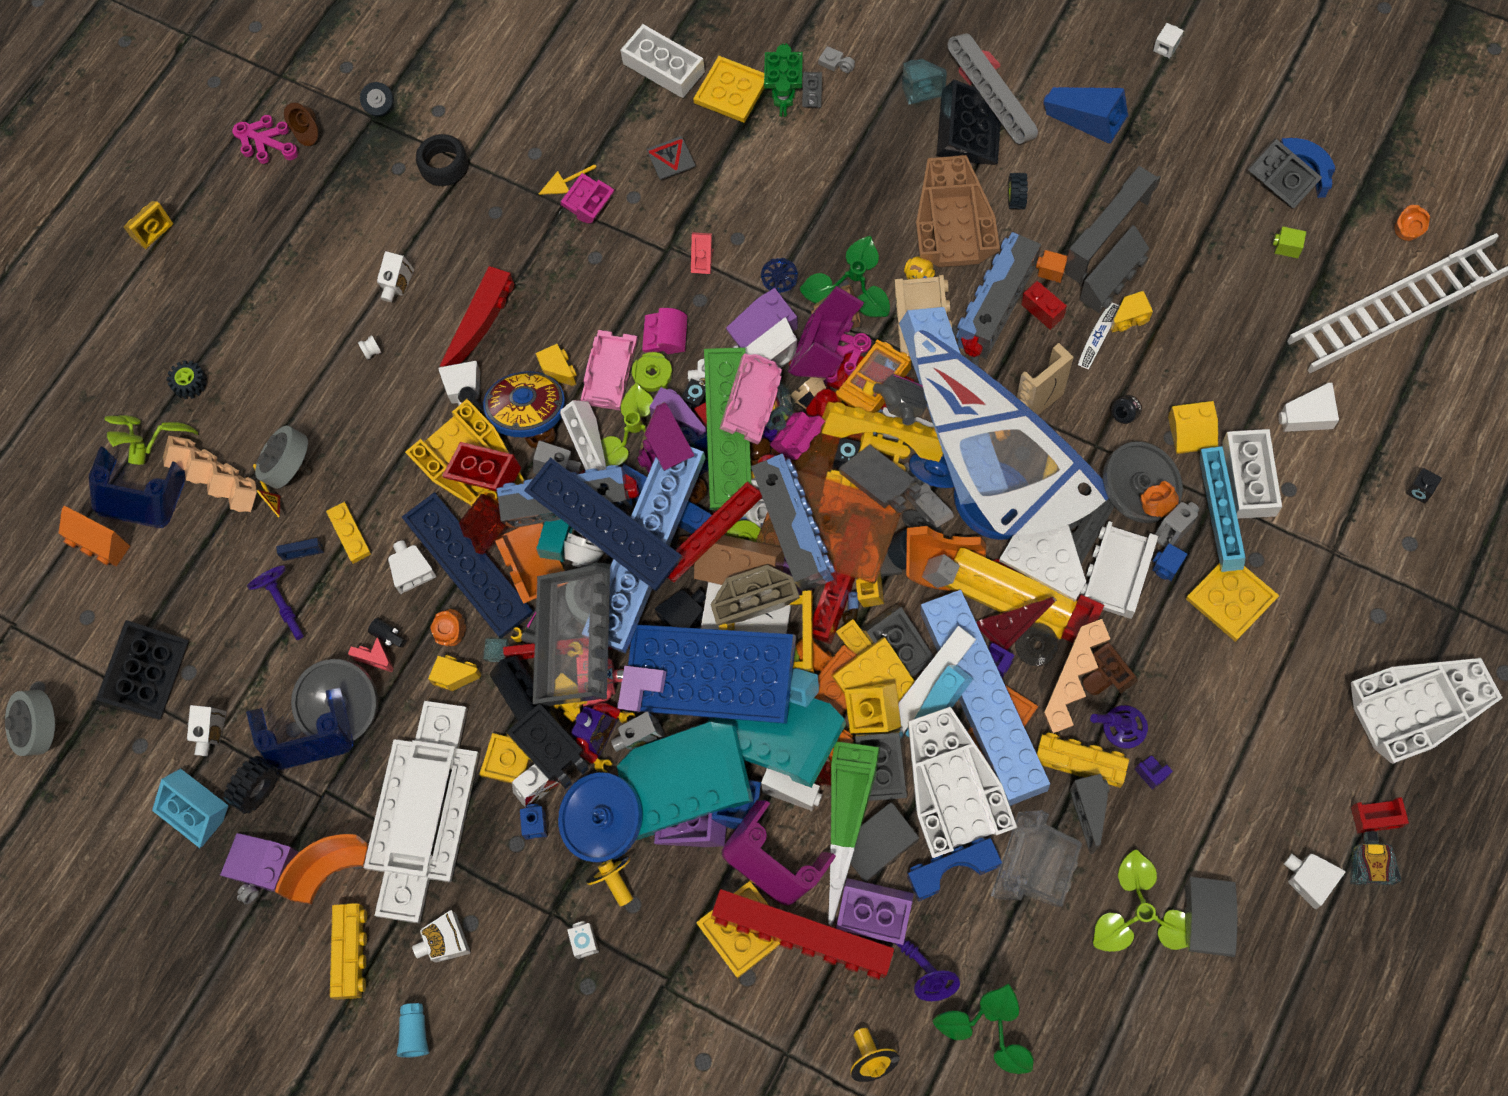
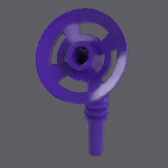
(268, 580)
(1122, 726)
(934, 979)

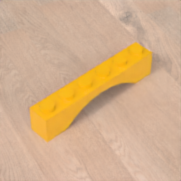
(845, 421)

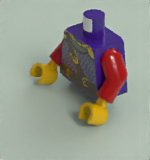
(594, 729)

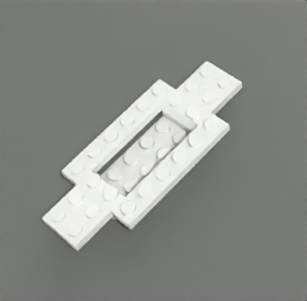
(411, 810)

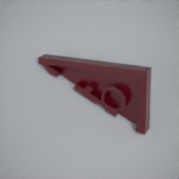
(1009, 626)

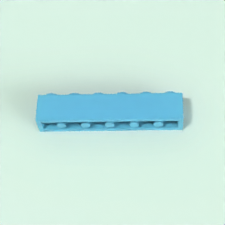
(1222, 509)

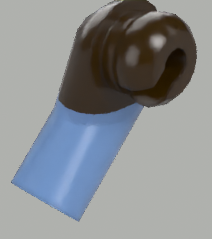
(853, 606)

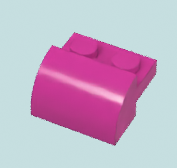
(587, 198)
(665, 331)
(797, 435)

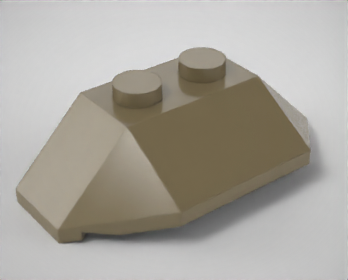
(753, 595)

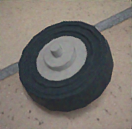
(376, 99)

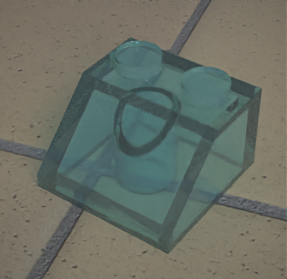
(922, 80)

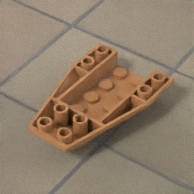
(954, 215)

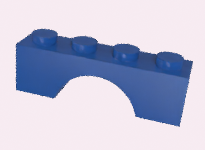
(980, 857)

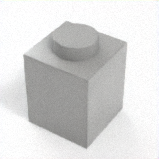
(940, 571)

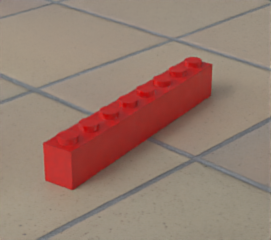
(802, 934)

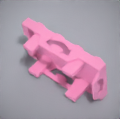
(608, 370)
(751, 397)

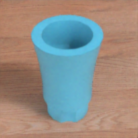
(412, 1031)

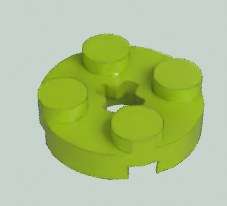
(652, 382)

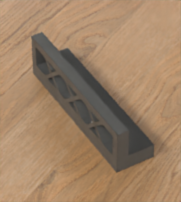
(1090, 527)

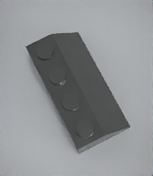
(1115, 270)

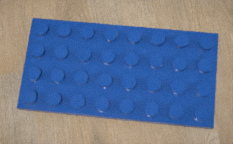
(716, 672)

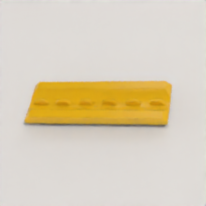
(1007, 589)

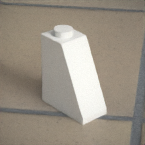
(1311, 411)
(785, 789)

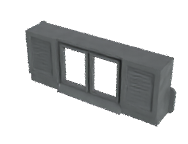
(1137, 188)

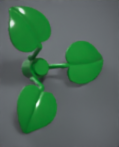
(861, 257)
(995, 1005)

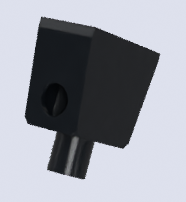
(682, 609)

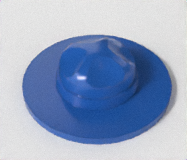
(931, 472)

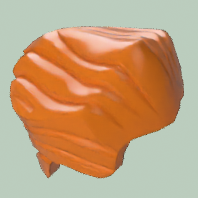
(1412, 223)
(1159, 500)
(448, 627)
(820, 658)

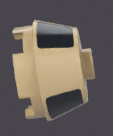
(808, 390)

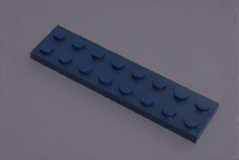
(603, 524)
(470, 571)

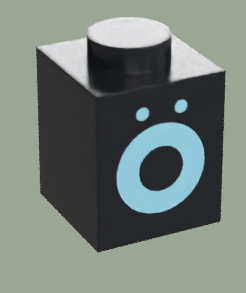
(694, 394)
(845, 451)
(1423, 485)

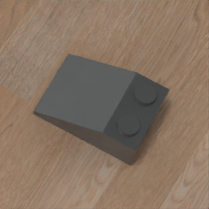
(902, 637)
(891, 766)
(1090, 803)

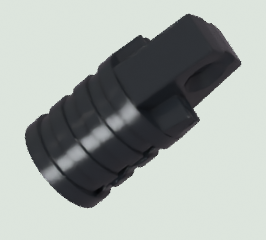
(386, 633)

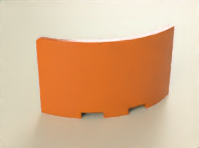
(926, 544)
(520, 552)
(316, 862)

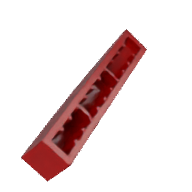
(480, 315)
(831, 607)

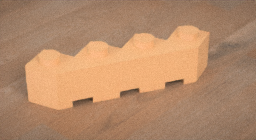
(204, 468)
(1078, 663)

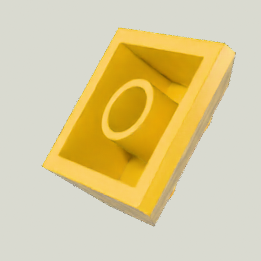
(148, 224)
(1194, 427)
(873, 708)

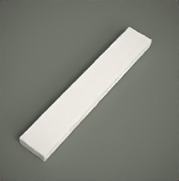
(949, 654)

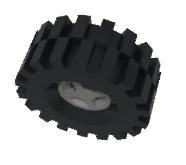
(251, 784)

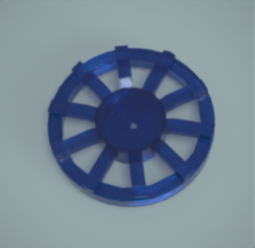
(779, 274)

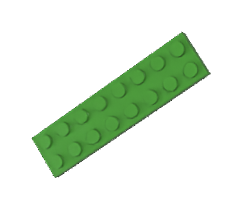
(727, 452)

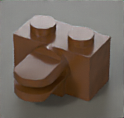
(1110, 671)

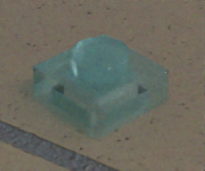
(494, 649)

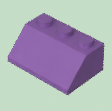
(875, 911)

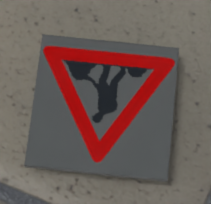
(670, 157)

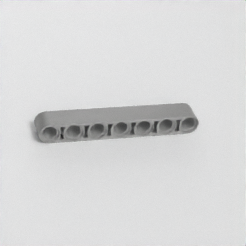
(992, 88)

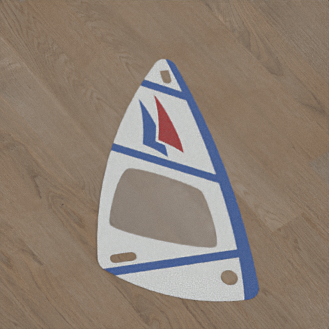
(1003, 447)

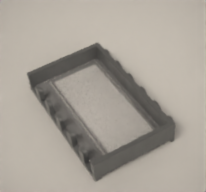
(571, 636)

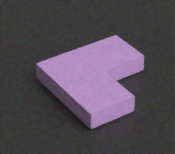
(637, 680)

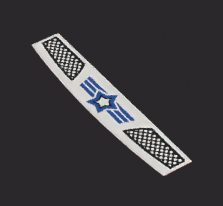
(1098, 336)

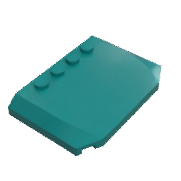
(795, 747)
(687, 776)

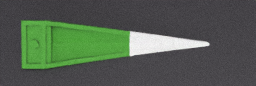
(851, 785)

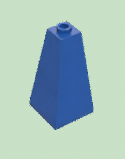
(1091, 110)

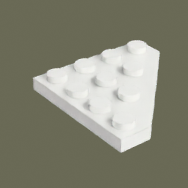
(1048, 559)

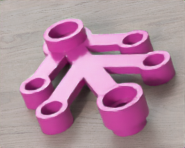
(244, 131)
(852, 346)

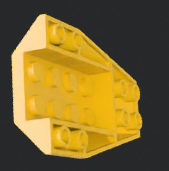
(436, 452)

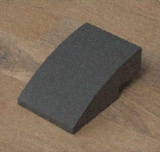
(1284, 173)
(882, 842)
(1211, 916)

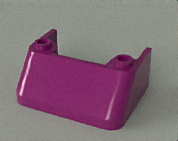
(821, 335)
(664, 441)
(746, 856)

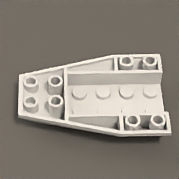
(1421, 704)
(954, 785)

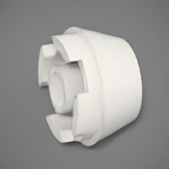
(581, 551)

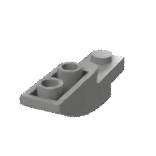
(929, 504)

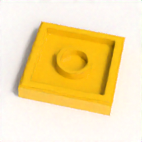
(503, 760)

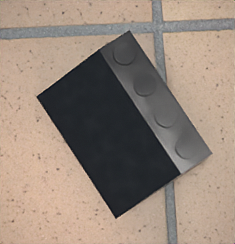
(967, 125)
(141, 671)

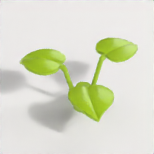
(633, 407)
(137, 448)
(1113, 933)

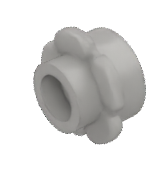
(247, 893)

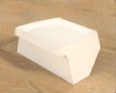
(775, 344)

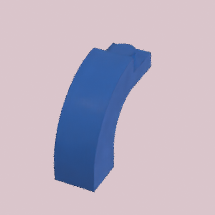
(1316, 159)

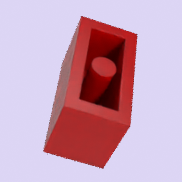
(1043, 305)

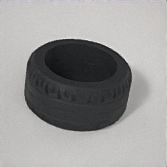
(434, 146)

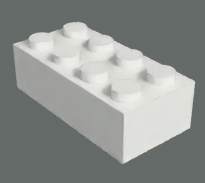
(662, 61)
(1252, 473)

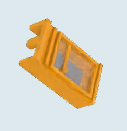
(875, 367)

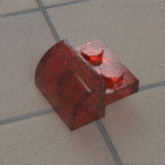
(482, 523)

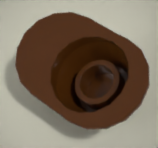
(302, 123)

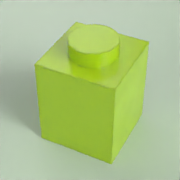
(1289, 242)

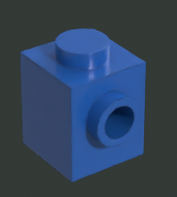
(1168, 562)
(533, 821)

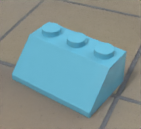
(189, 807)

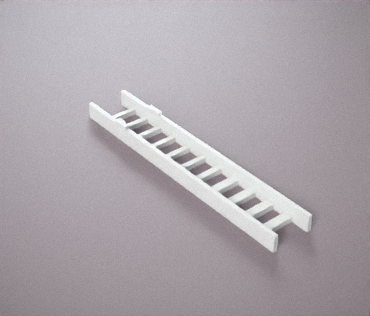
(1375, 299)

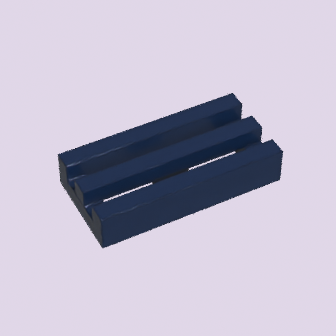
(300, 549)

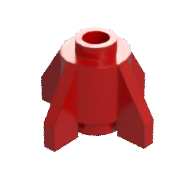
(819, 402)

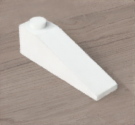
(584, 433)

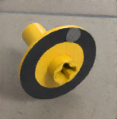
(609, 872)
(873, 1062)

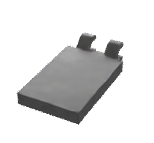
(880, 478)

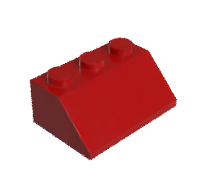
(482, 467)

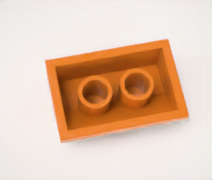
(91, 537)

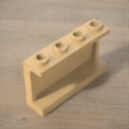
(919, 294)
(1049, 385)

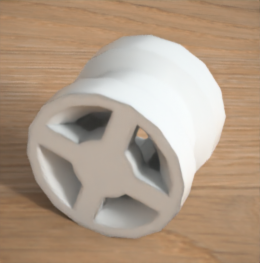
(369, 347)

